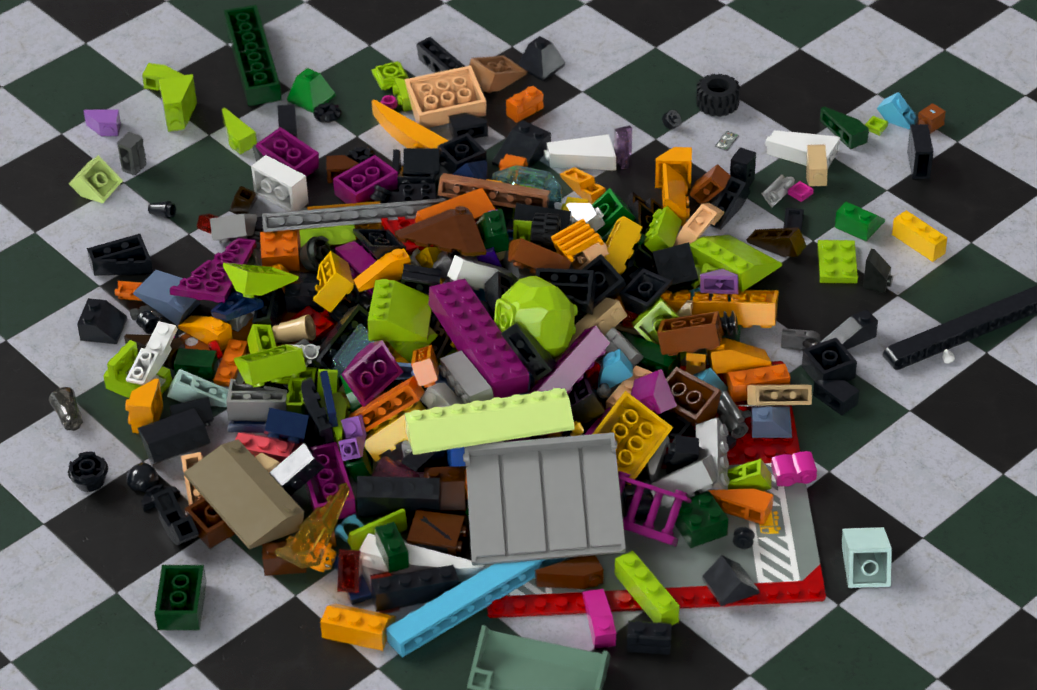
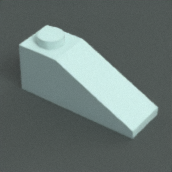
(188, 387)

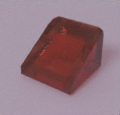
(204, 222)

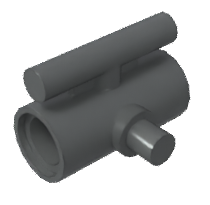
(732, 416)

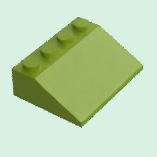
(734, 256)
(398, 313)

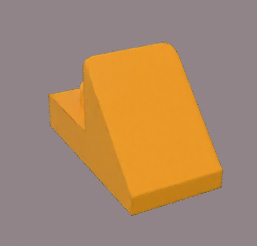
(695, 363)

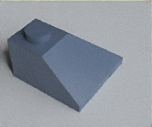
(770, 422)

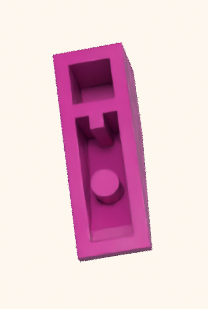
(599, 618)

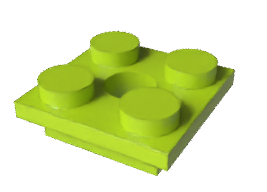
(386, 73)

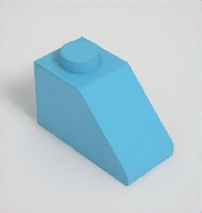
(615, 369)

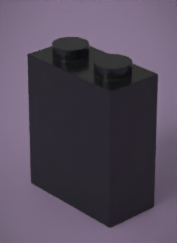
(920, 151)

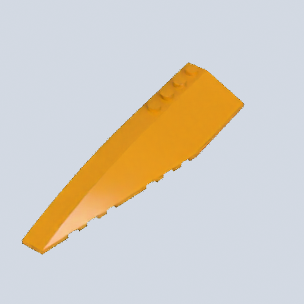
(749, 306)

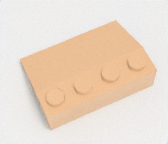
(445, 94)

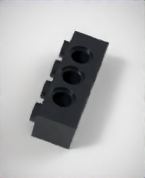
(436, 56)

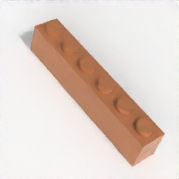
(497, 192)

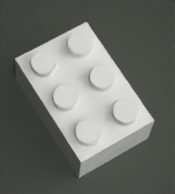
(279, 184)

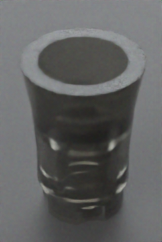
(66, 407)

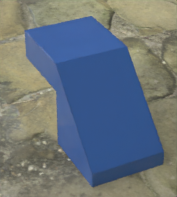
(455, 457)

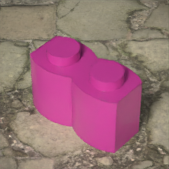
(794, 468)

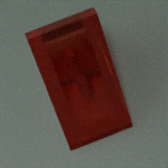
(349, 571)

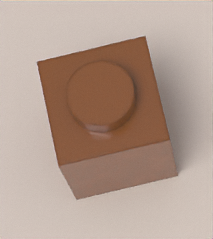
(933, 116)

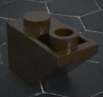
(243, 201)

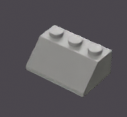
(688, 479)

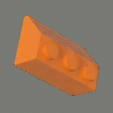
(768, 375)

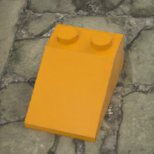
(736, 356)

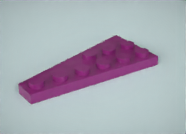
(210, 279)

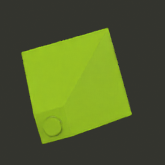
(257, 280)

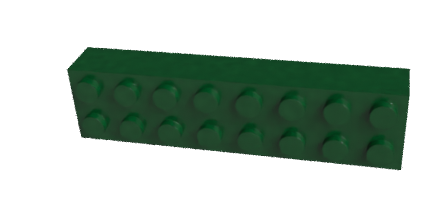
(252, 55)

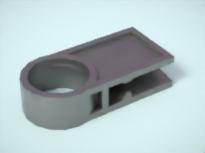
(796, 339)

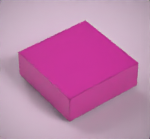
(800, 191)

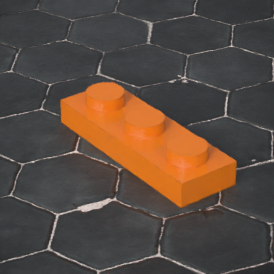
(227, 367)

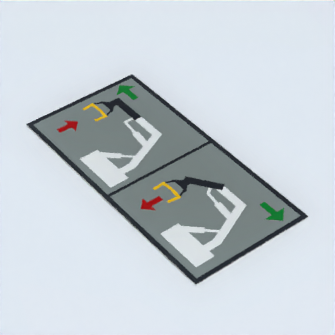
(726, 140)

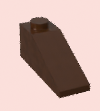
(574, 573)

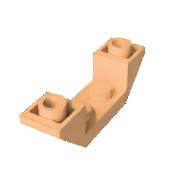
(698, 223)

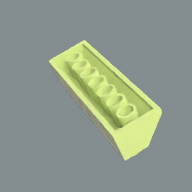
(489, 421)

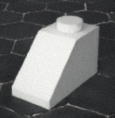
(588, 213)

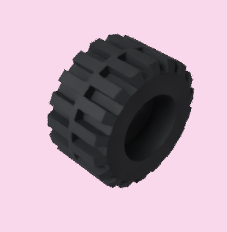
(718, 94)
(543, 227)

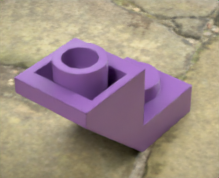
(355, 438)

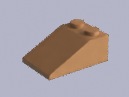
(495, 72)

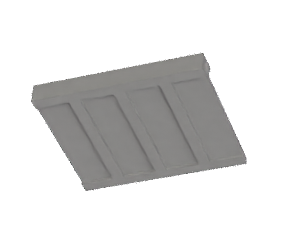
(544, 499)

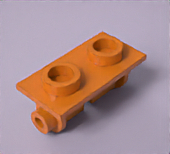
(126, 290)

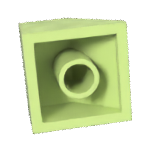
(96, 180)

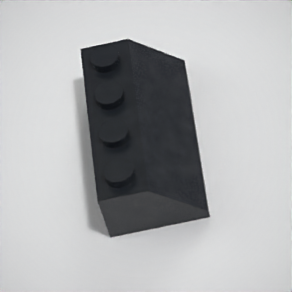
(384, 495)

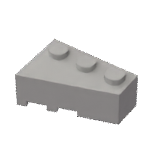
(253, 403)

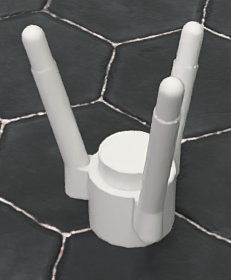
(309, 351)

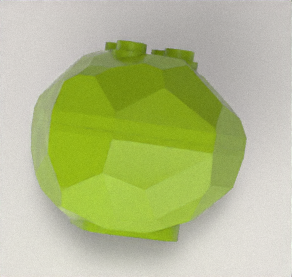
(540, 310)

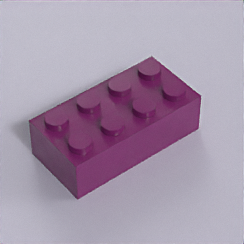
(329, 479)

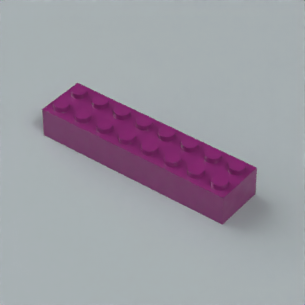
(478, 337)

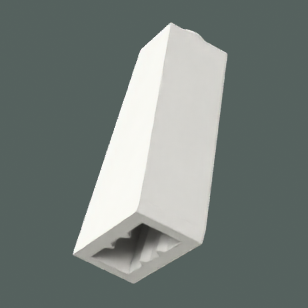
(793, 145)
(582, 153)

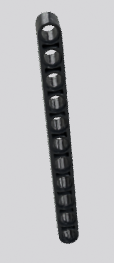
(962, 329)

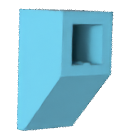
(897, 111)

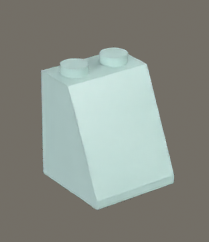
(867, 557)

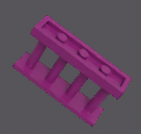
(647, 528)

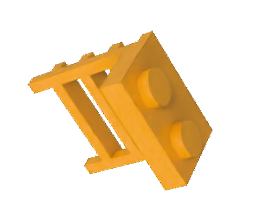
(575, 239)

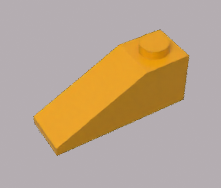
(387, 267)
(208, 329)

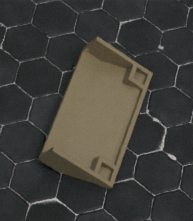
(245, 495)

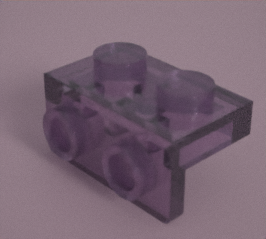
(623, 145)

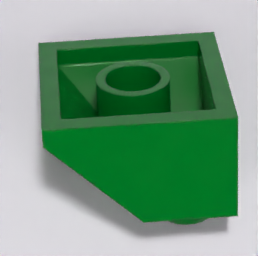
(310, 90)

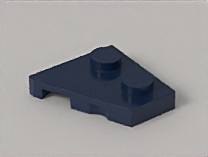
(236, 306)

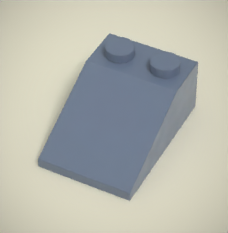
(156, 293)

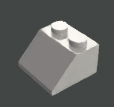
(232, 227)

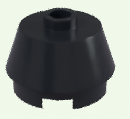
(88, 471)

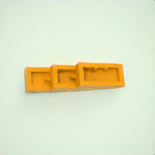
(583, 184)

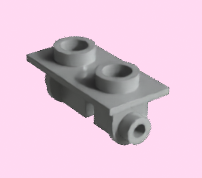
(777, 190)

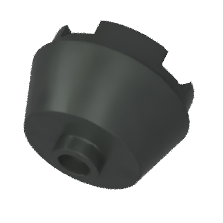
(314, 252)

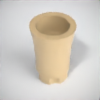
(295, 330)

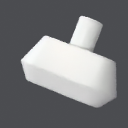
(948, 356)

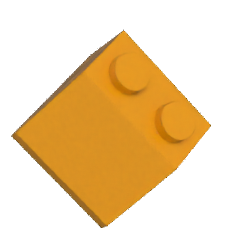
(677, 158)
(144, 405)

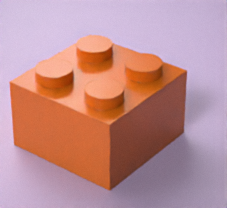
(280, 248)

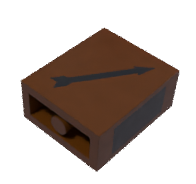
(438, 532)

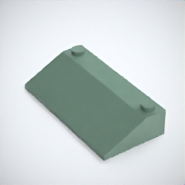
(530, 664)

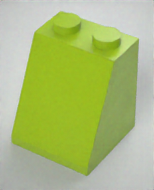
(178, 100)

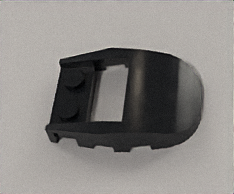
(318, 423)

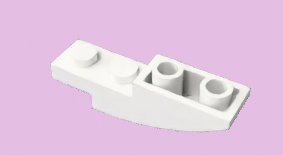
(154, 355)

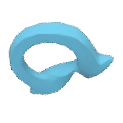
(339, 528)

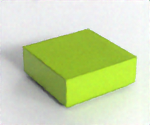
(876, 125)

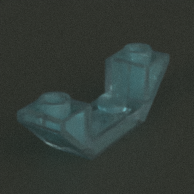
(532, 178)

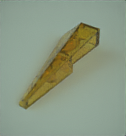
(315, 532)

